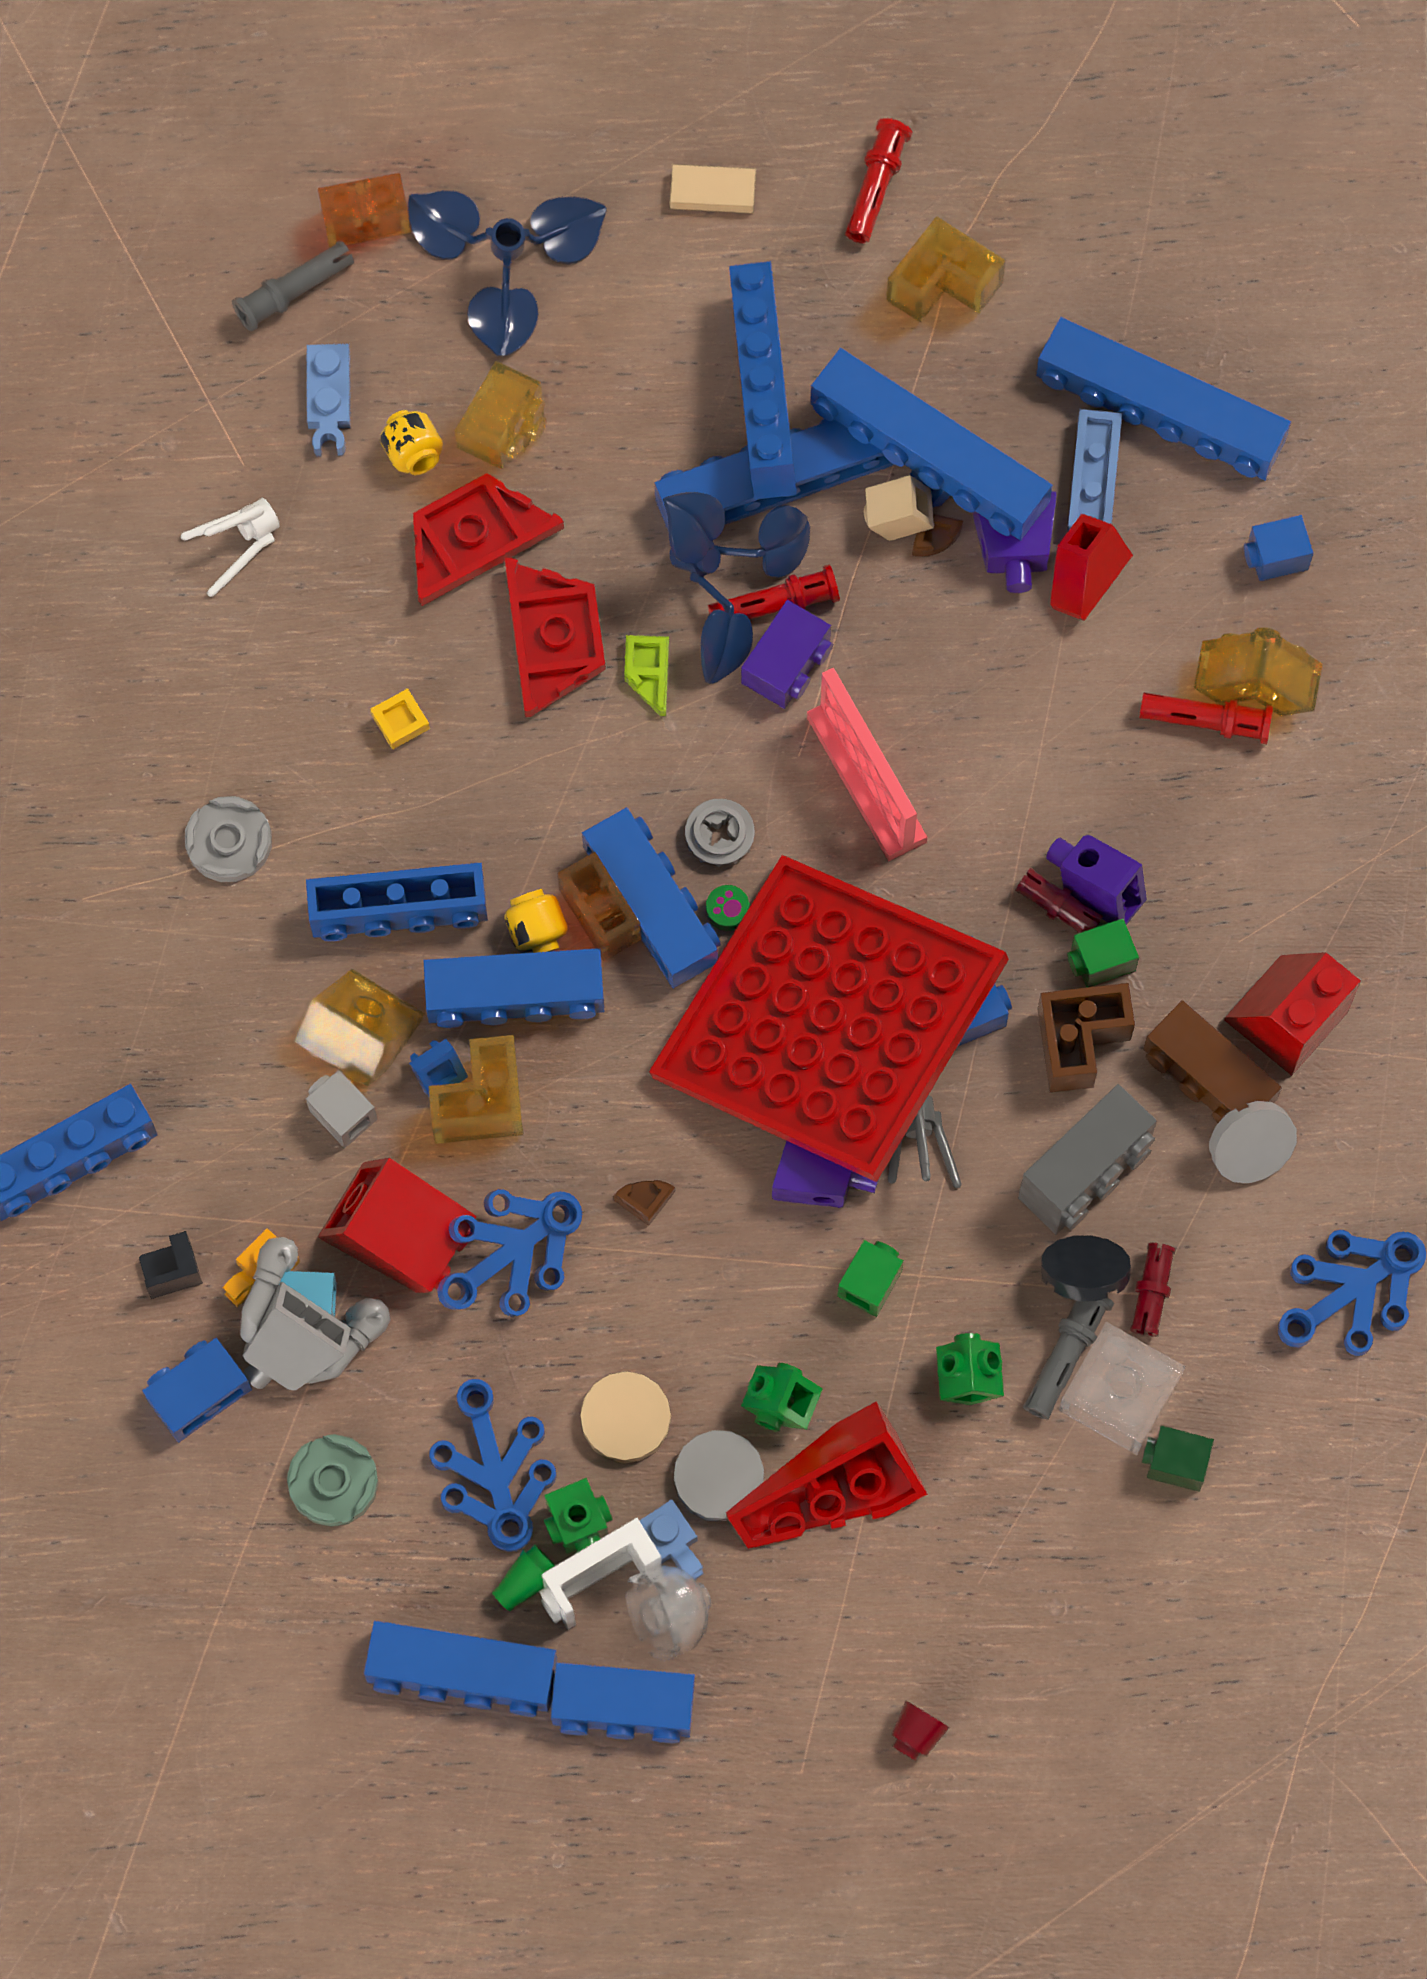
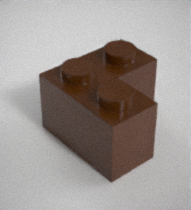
(1075, 1022)

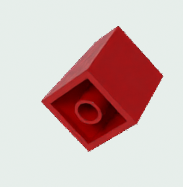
(1295, 1007)
(397, 1225)

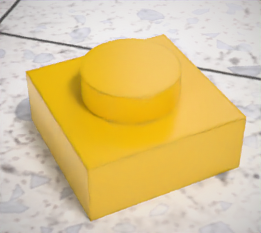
(400, 719)

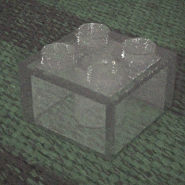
(1121, 1388)

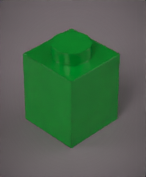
(1103, 953)
(871, 1277)

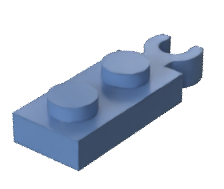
(328, 394)

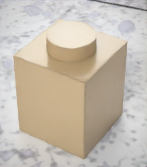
(899, 508)

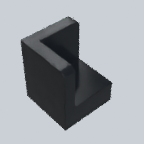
(170, 1267)

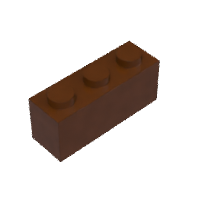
(1207, 1063)

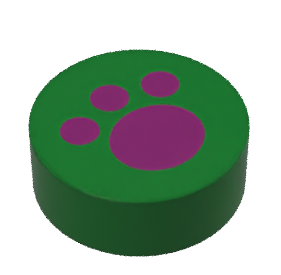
(727, 907)

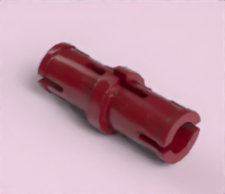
(1058, 902)
(1153, 1289)

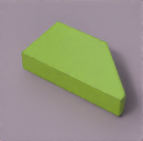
(648, 669)

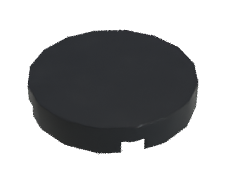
(1085, 1267)

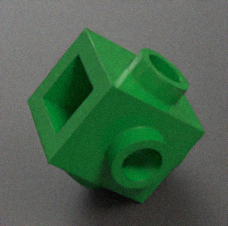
(969, 1370)
(781, 1397)
(571, 1503)

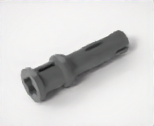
(276, 294)
(1076, 1334)

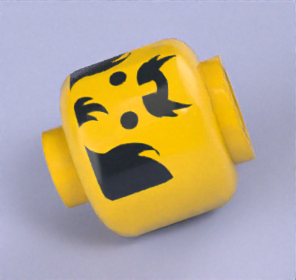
(411, 442)
(536, 922)

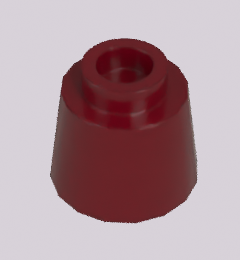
(917, 1731)

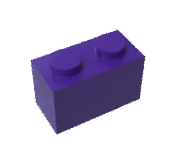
(787, 655)

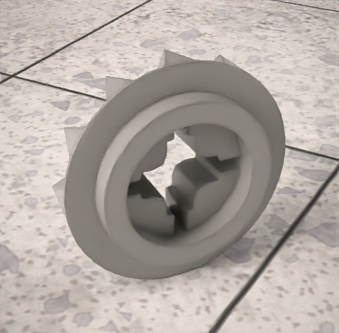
(715, 814)

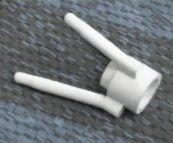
(252, 521)

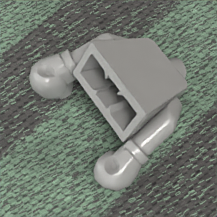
(292, 1336)

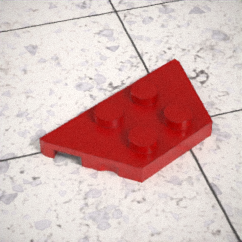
(473, 533)
(553, 633)

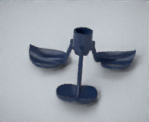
(505, 317)
(692, 526)

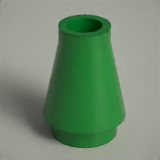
(523, 1578)

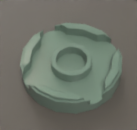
(332, 1480)

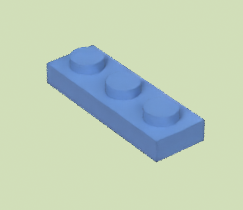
(1095, 465)

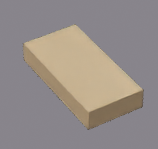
(712, 188)

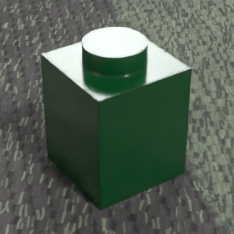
(1178, 1458)

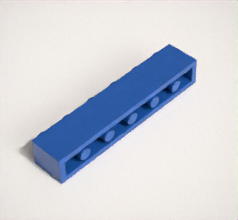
(762, 380)
(1162, 399)
(930, 445)
(821, 459)

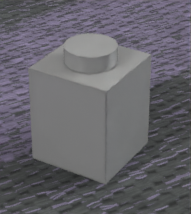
(340, 1107)

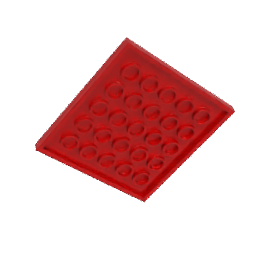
(829, 1017)

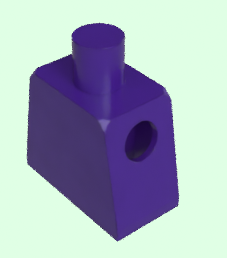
(1014, 556)
(1100, 877)
(815, 1180)

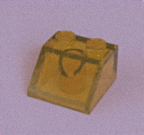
(358, 1027)

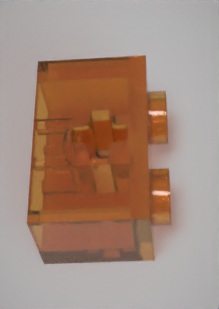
(364, 210)
(599, 906)

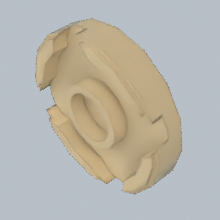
(625, 1417)

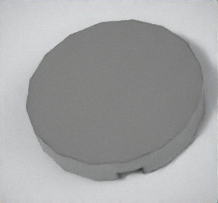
(228, 839)
(1253, 1142)
(716, 1473)

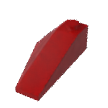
(838, 1477)

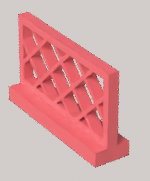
(865, 770)

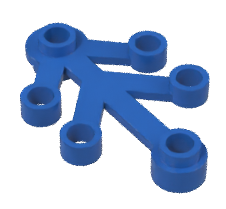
(516, 1247)
(1357, 1285)
(495, 1474)

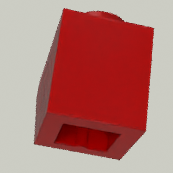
(1086, 566)

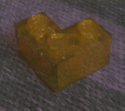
(943, 263)
(502, 416)
(1259, 669)
(488, 1104)

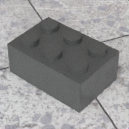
(1088, 1160)

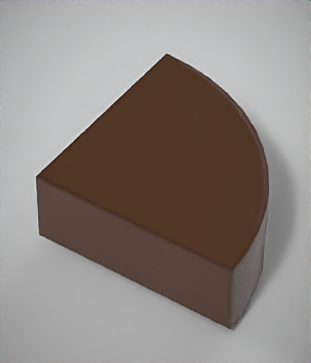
(938, 539)
(644, 1198)

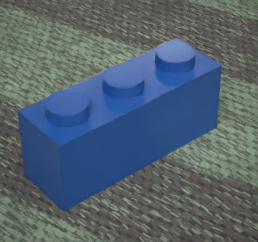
(622, 1702)

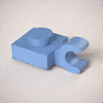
(672, 1538)

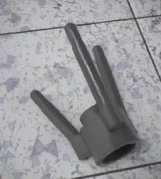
(920, 1129)

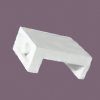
(593, 1564)

